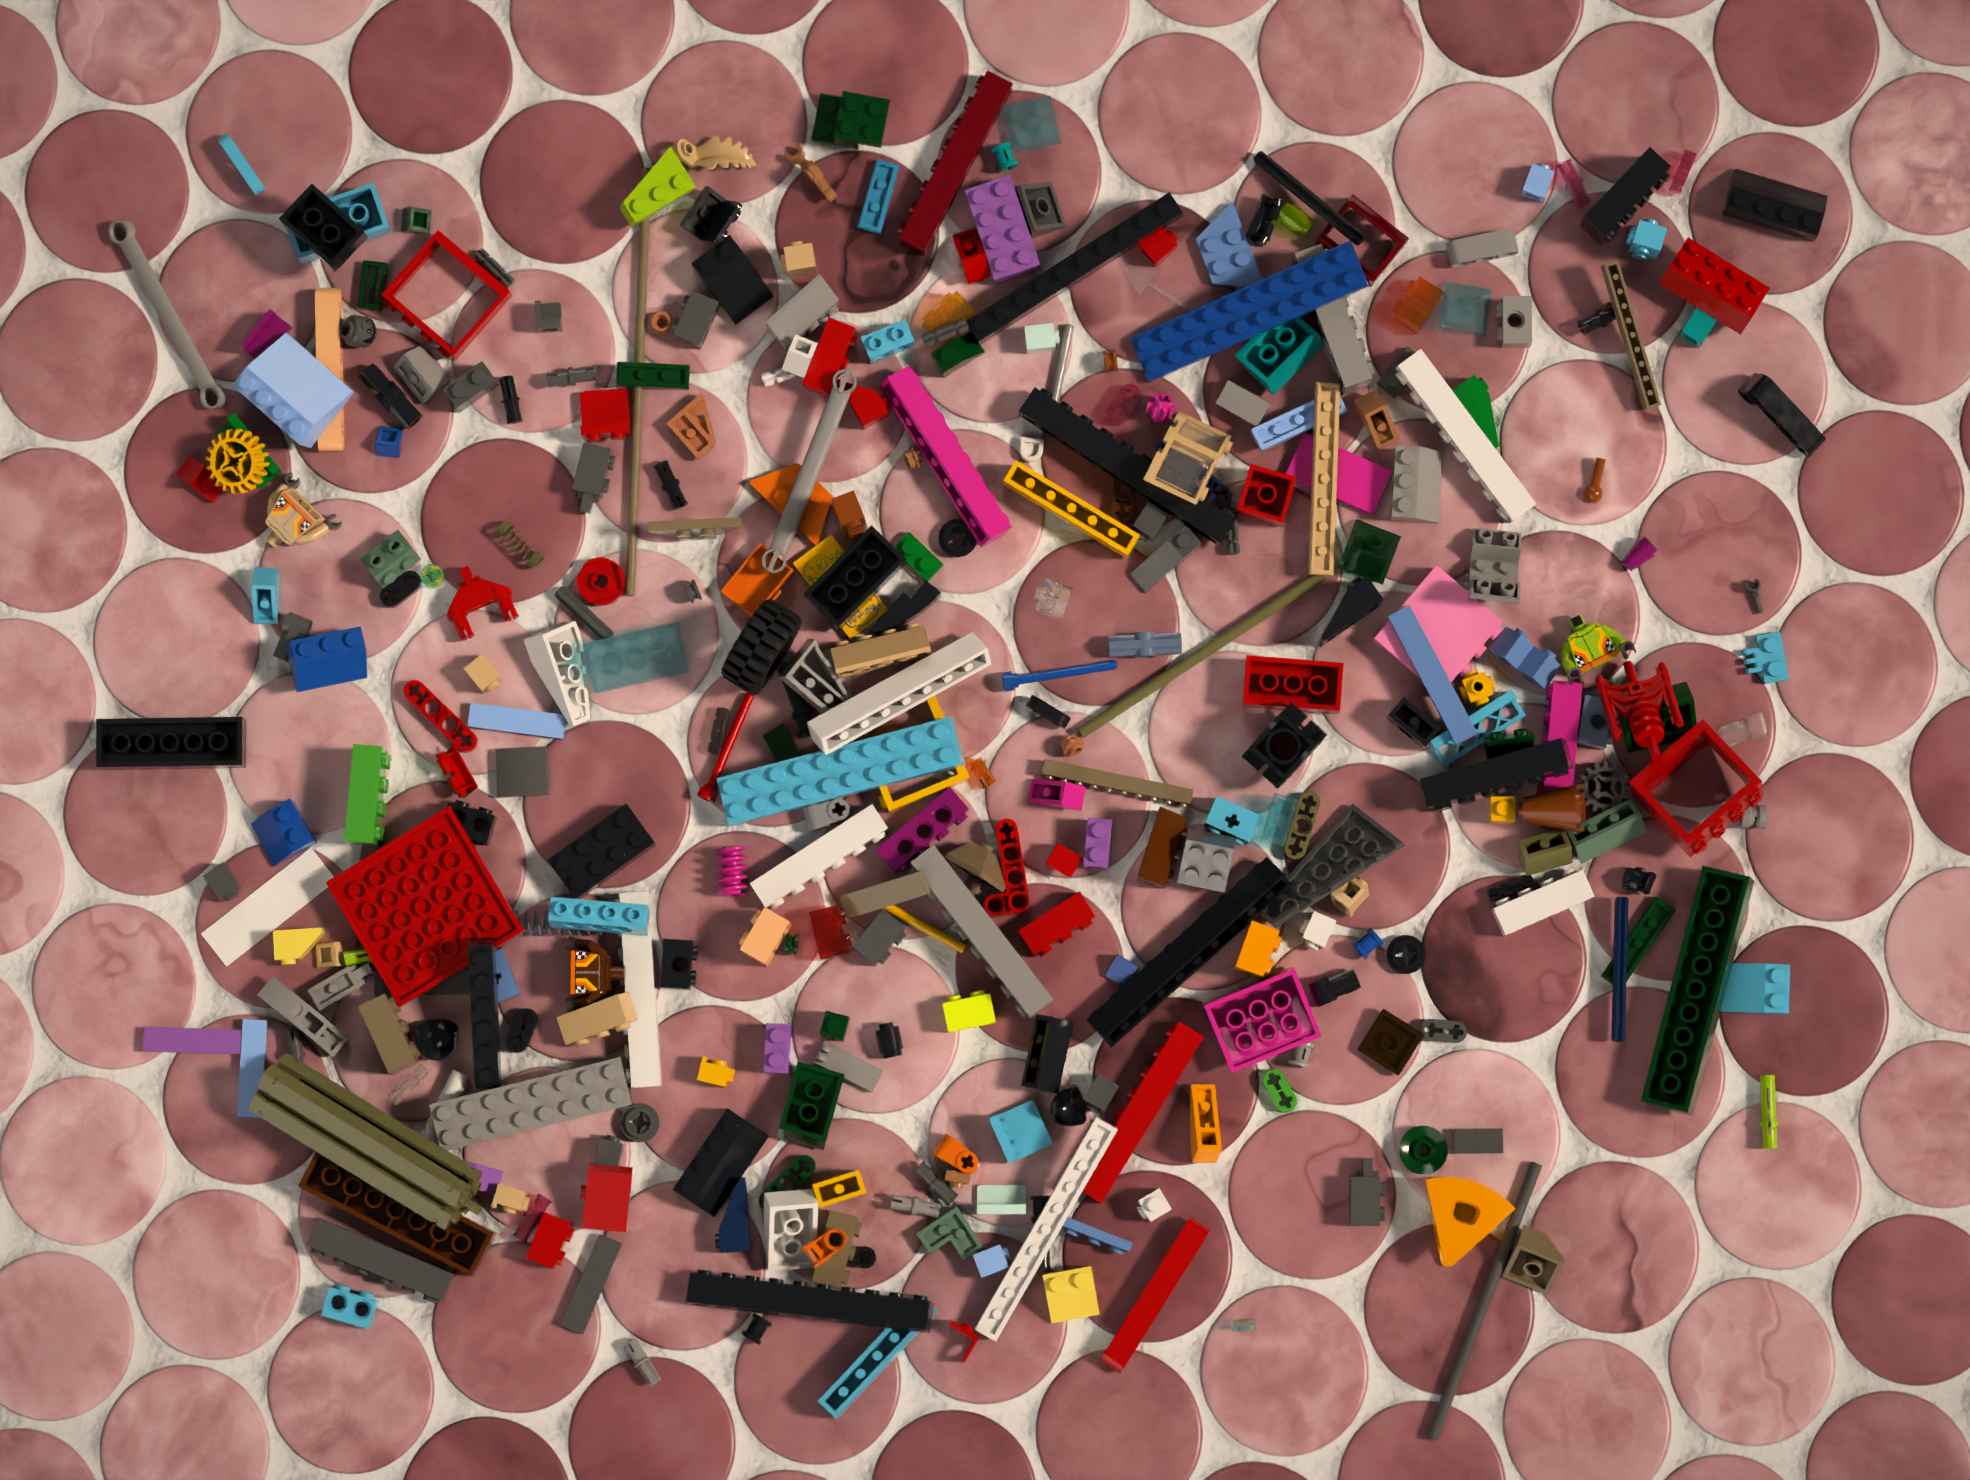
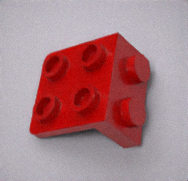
(605, 414)

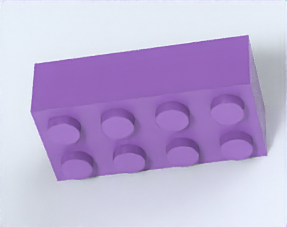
(1003, 229)

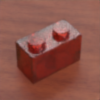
(829, 932)

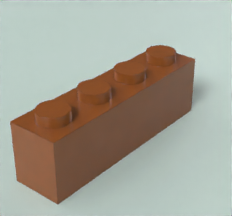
(849, 515)

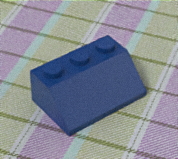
(327, 659)

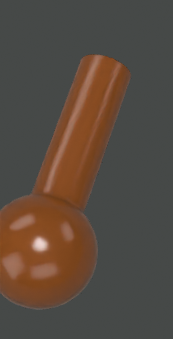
(1593, 492)

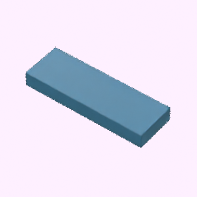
(878, 196)

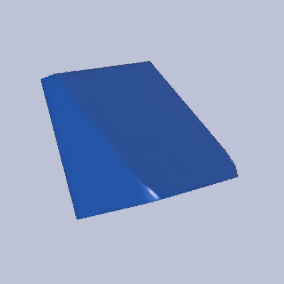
(388, 441)
(1121, 970)

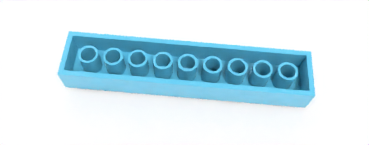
(841, 773)

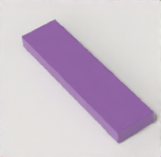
(192, 1040)

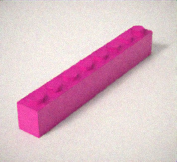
(945, 456)

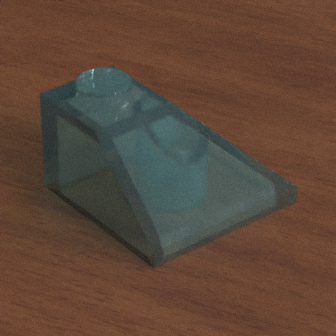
(1465, 309)

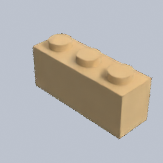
(597, 1019)

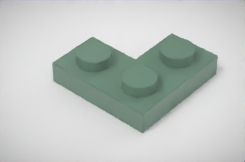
(951, 1228)

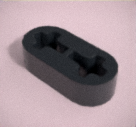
(404, 593)
(1048, 712)
(527, 1033)

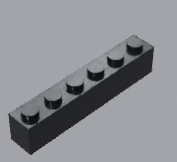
(484, 1012)

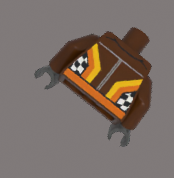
(590, 973)

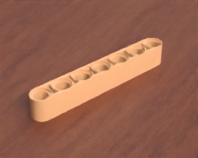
(330, 353)

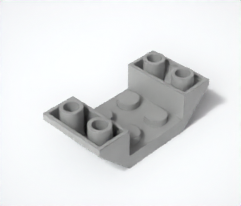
(1494, 566)

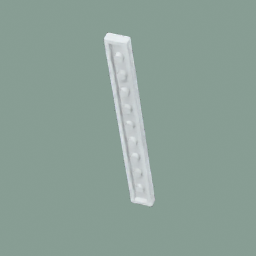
(1046, 1228)

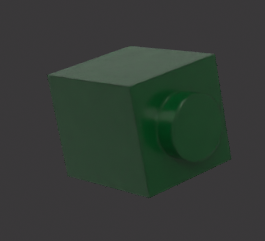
(834, 1026)

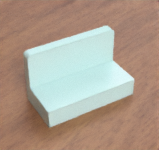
(1001, 1199)

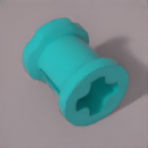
(1004, 157)

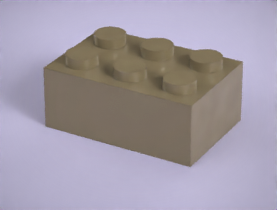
(390, 1033)

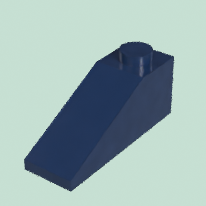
(734, 1228)

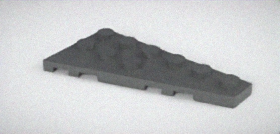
(1341, 855)

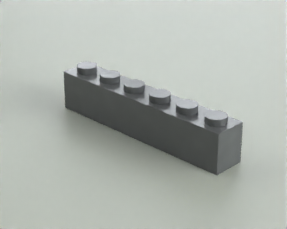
(380, 1259)

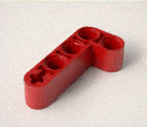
(1008, 867)

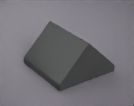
(1040, 208)

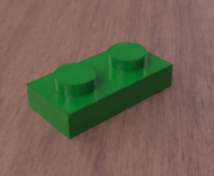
(918, 557)

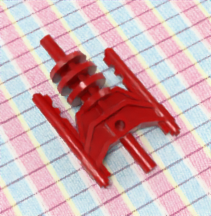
(1641, 703)

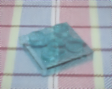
(1032, 124)

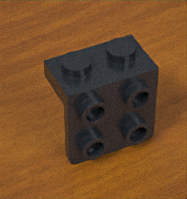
(711, 216)

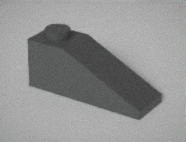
(1166, 558)

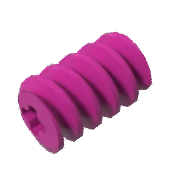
(731, 871)

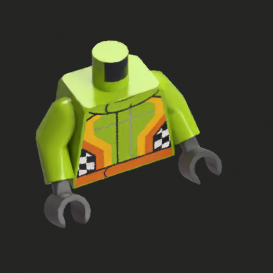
(1591, 647)

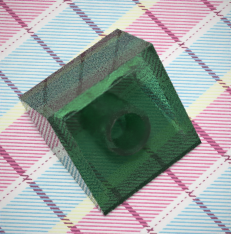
(1369, 551)

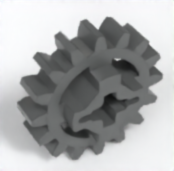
(1596, 778)

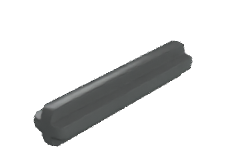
(583, 613)

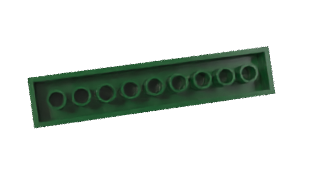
(1697, 990)

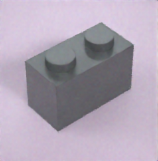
(696, 319)
(470, 386)
(880, 937)

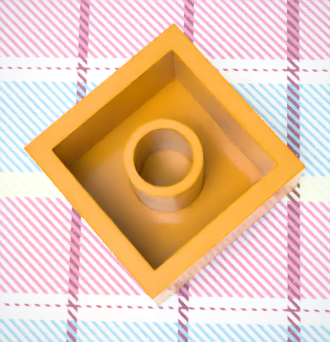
(1257, 949)

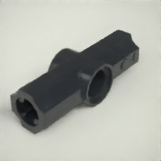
(390, 396)

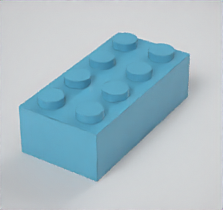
(362, 207)

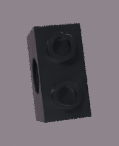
(1413, 723)
(673, 950)

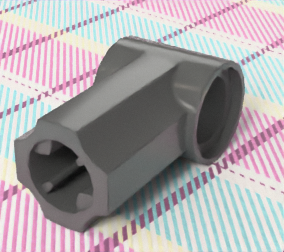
(293, 628)

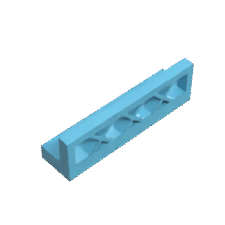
(1477, 717)

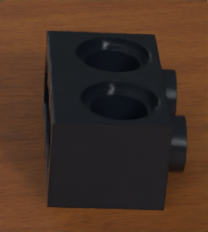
(470, 819)

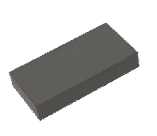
(1477, 1141)

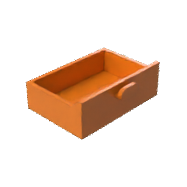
(754, 584)

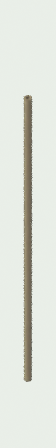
(637, 406)

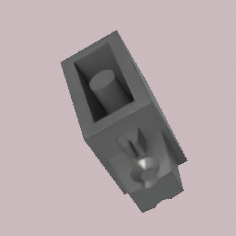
(592, 474)
(1365, 1196)

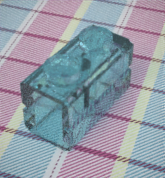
(1278, 820)

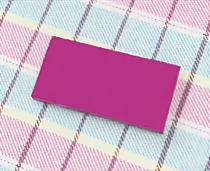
(1358, 479)

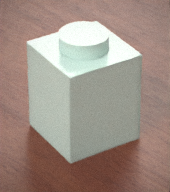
(1041, 338)

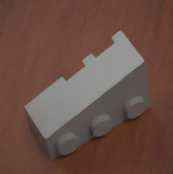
(813, 678)

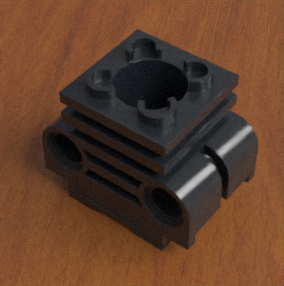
(1263, 750)

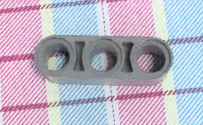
(1482, 247)

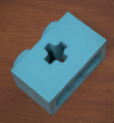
(1245, 818)

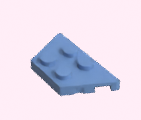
(1228, 251)

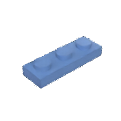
(1097, 1236)

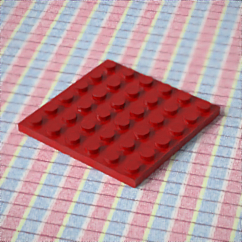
(422, 904)

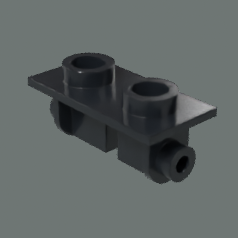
(1261, 224)

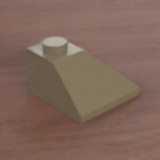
(979, 863)
(1533, 1261)

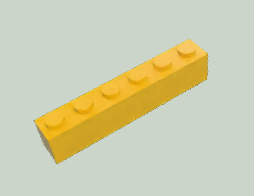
(1071, 509)

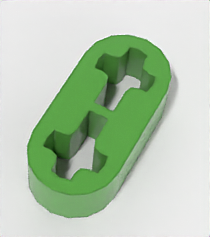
(1285, 1088)

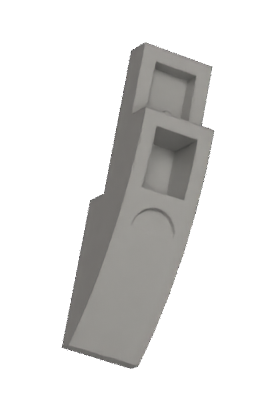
(302, 1016)

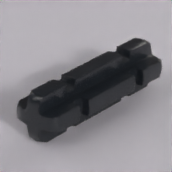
(1510, 887)

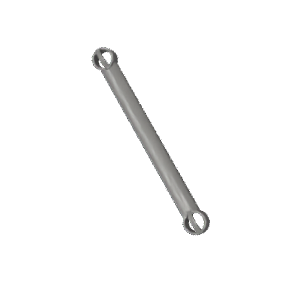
(167, 314)
(809, 471)

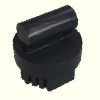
(1638, 880)

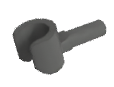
(1755, 596)

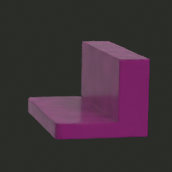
(265, 334)

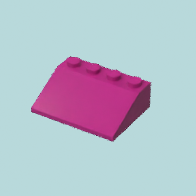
(1262, 1019)

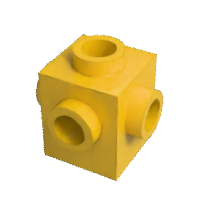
(1470, 694)

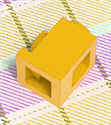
(715, 1072)

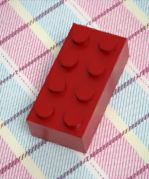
(1714, 286)
(1306, 683)

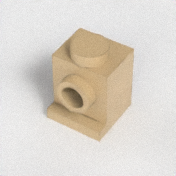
(1341, 898)
(511, 1199)

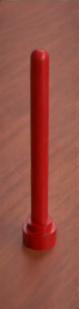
(709, 789)

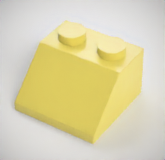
(1071, 1294)

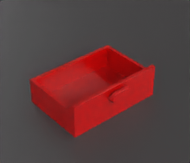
(606, 1197)

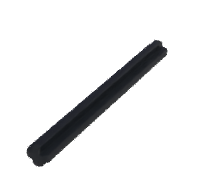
(1309, 198)

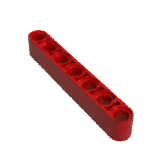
(1155, 1295)

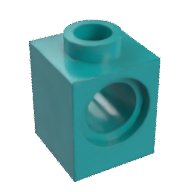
(1697, 327)

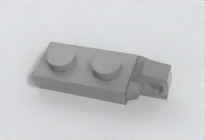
(339, 985)

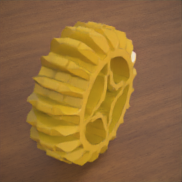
(225, 447)

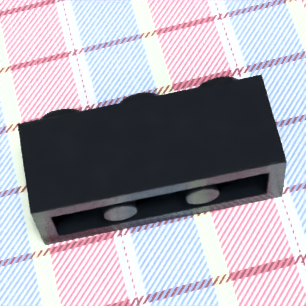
(1047, 1053)

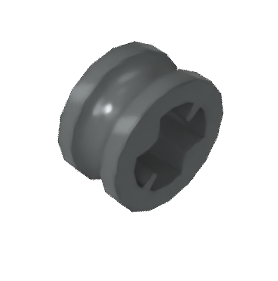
(692, 591)

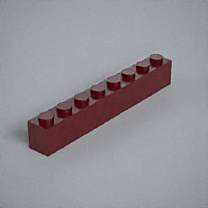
(955, 162)

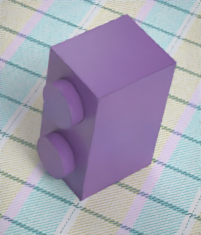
(1097, 843)
(777, 1048)

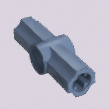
(1145, 644)

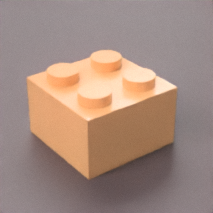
(764, 936)

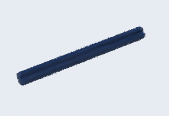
(1619, 969)

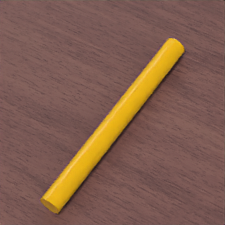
(926, 928)

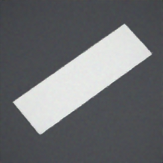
(268, 907)

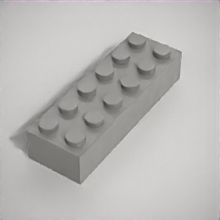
(1340, 338)

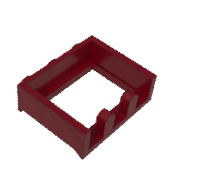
(1380, 223)

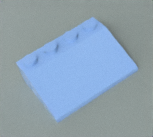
(294, 390)

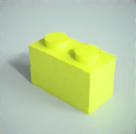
(968, 1012)

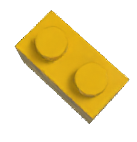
(839, 1189)

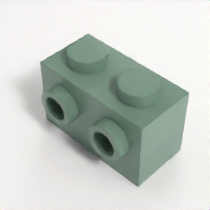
(390, 559)

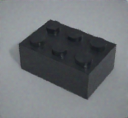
(323, 227)

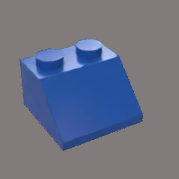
(283, 832)

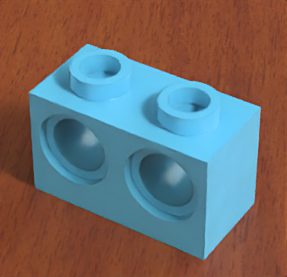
(888, 341)
(349, 1313)

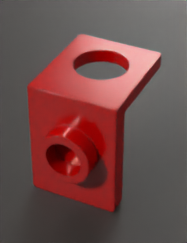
(967, 1330)

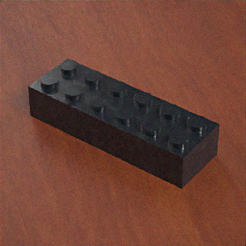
(171, 743)
(1497, 773)

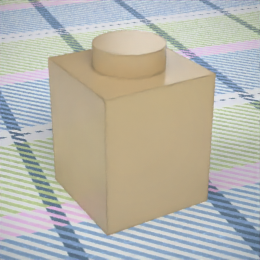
(483, 674)

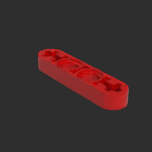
(442, 714)

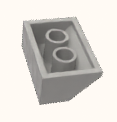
(803, 312)
(1416, 484)

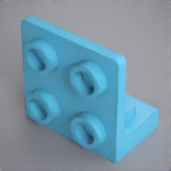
(1020, 1131)

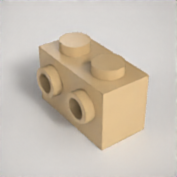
(798, 260)

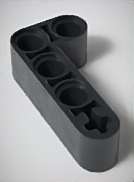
(1786, 416)

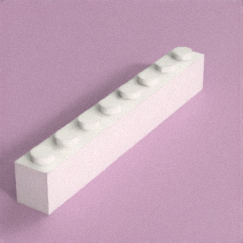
(1465, 436)
(899, 693)
(643, 1034)

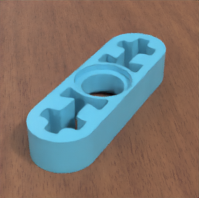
(241, 164)

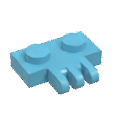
(1767, 658)

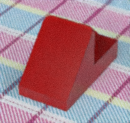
(197, 477)

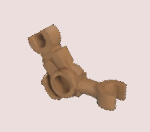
(812, 172)

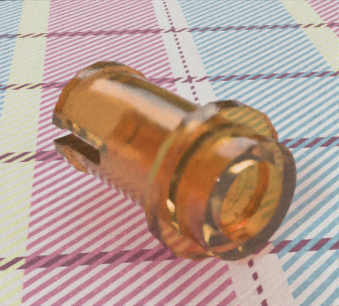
(982, 772)

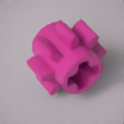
(1160, 408)

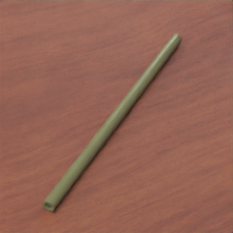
(1199, 655)

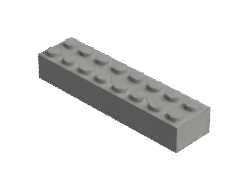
(983, 934)
(530, 1104)

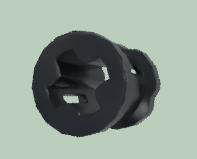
(756, 1328)

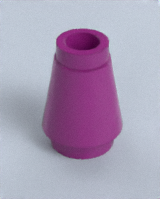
(1639, 554)

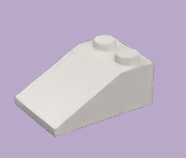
(788, 1227)

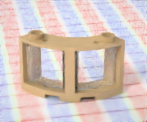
(1191, 460)

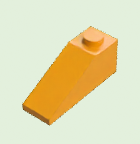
(1204, 1124)

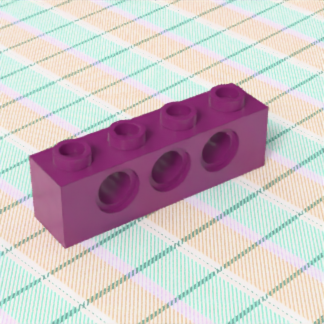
(946, 801)

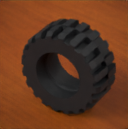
(761, 646)

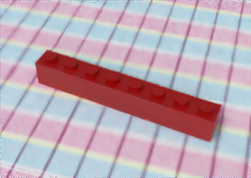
(1143, 1106)

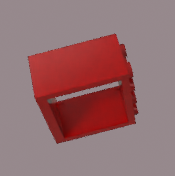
(1673, 759)

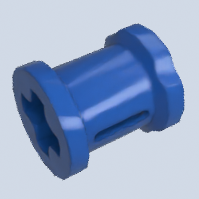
(1367, 943)

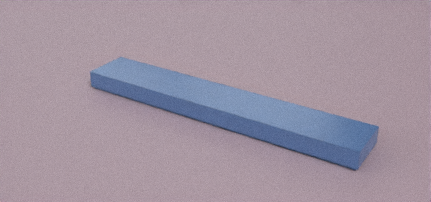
(1432, 675)

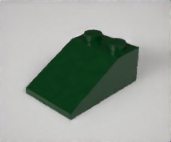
(810, 1105)

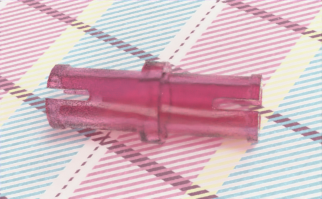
(1574, 183)
(532, 1218)

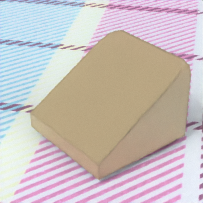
(330, 954)

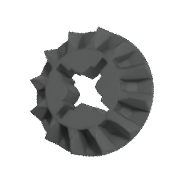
(633, 1113)

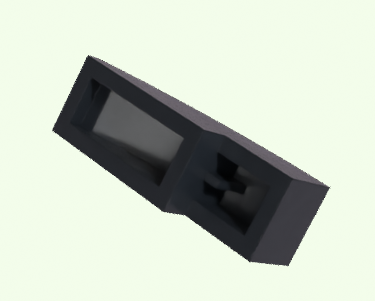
(907, 609)

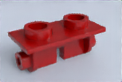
(461, 780)

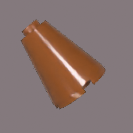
(1556, 808)

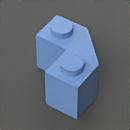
(1516, 651)

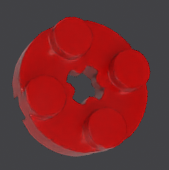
(589, 574)

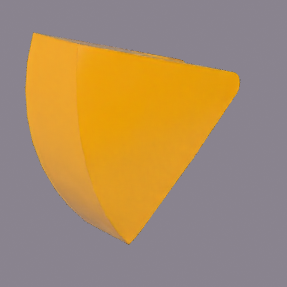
(1462, 1214)

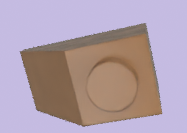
(1376, 419)

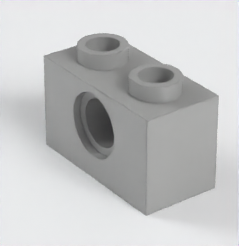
(1522, 309)

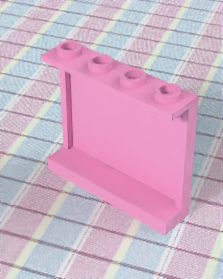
(1450, 621)

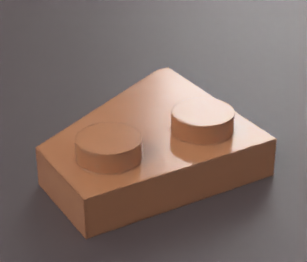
(694, 427)

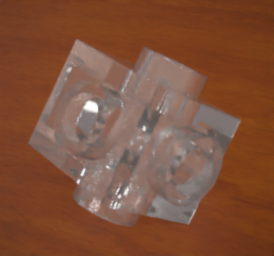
(1052, 598)

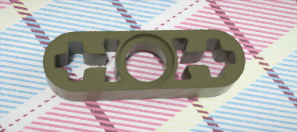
(1313, 810)

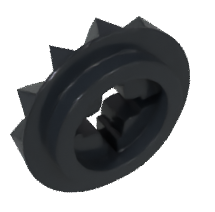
(946, 536)
(1413, 945)

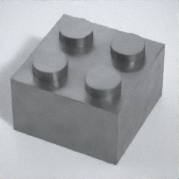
(1206, 860)

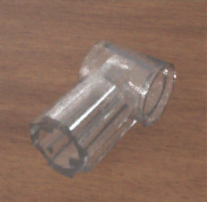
(1749, 728)

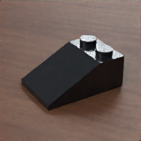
(732, 280)
(1357, 603)

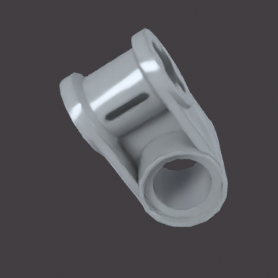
(822, 814)

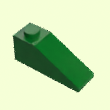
(1476, 400)

